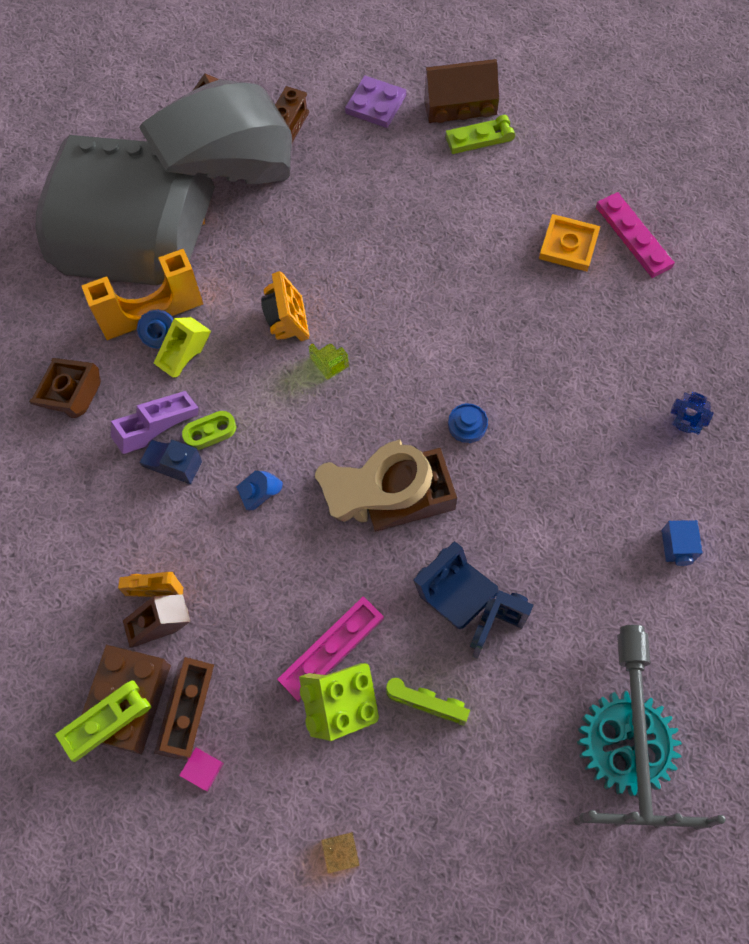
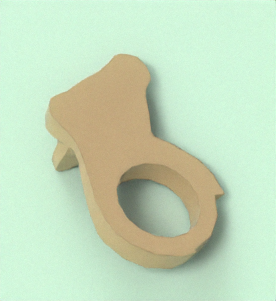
(355, 490)

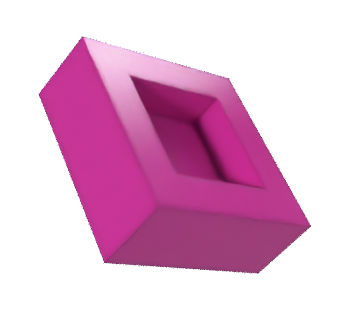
(201, 769)

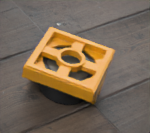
(284, 309)

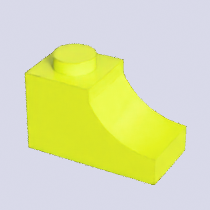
(182, 342)

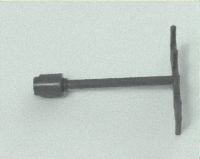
(635, 655)

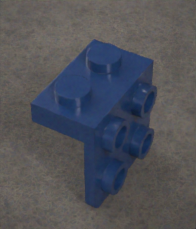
(454, 586)
(506, 607)

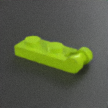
(480, 135)
(426, 701)
(102, 721)

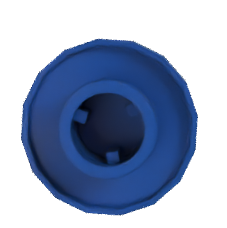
(154, 327)
(467, 423)

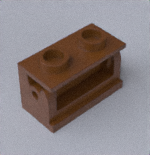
(293, 108)

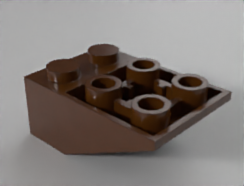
(437, 500)

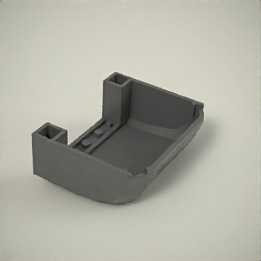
(117, 210)

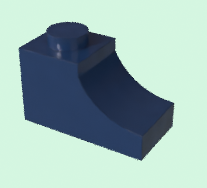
(172, 460)

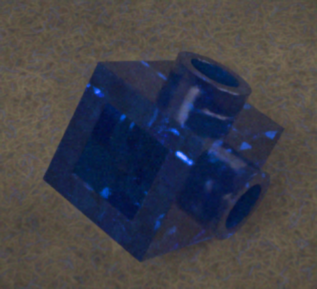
(688, 421)

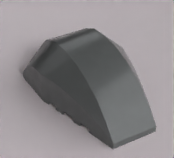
(222, 132)

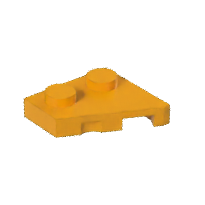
(150, 585)

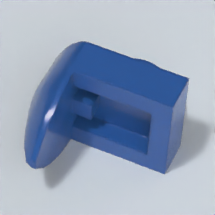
(258, 488)

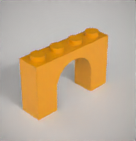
(121, 315)

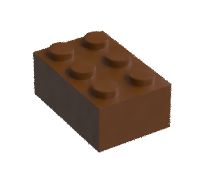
(115, 670)

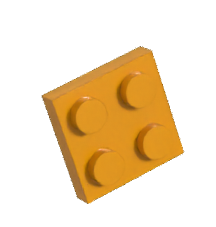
(569, 242)

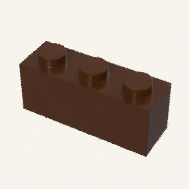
(184, 709)

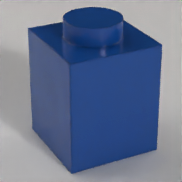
(682, 542)

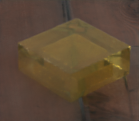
(340, 852)

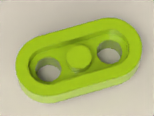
(208, 428)

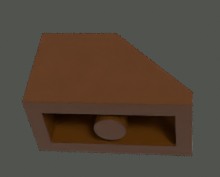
(156, 619)

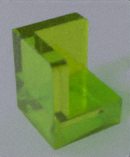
(329, 359)

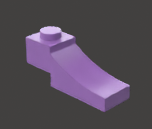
(150, 420)

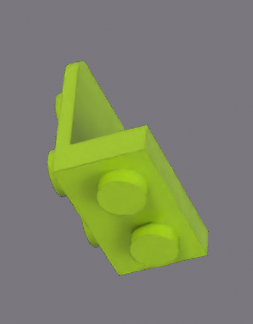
(339, 702)

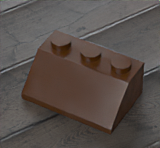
(461, 91)

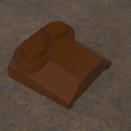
(68, 387)

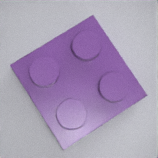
(375, 101)

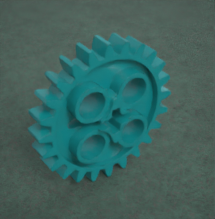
(619, 715)

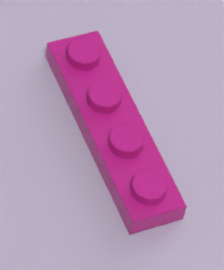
(635, 235)
(332, 645)

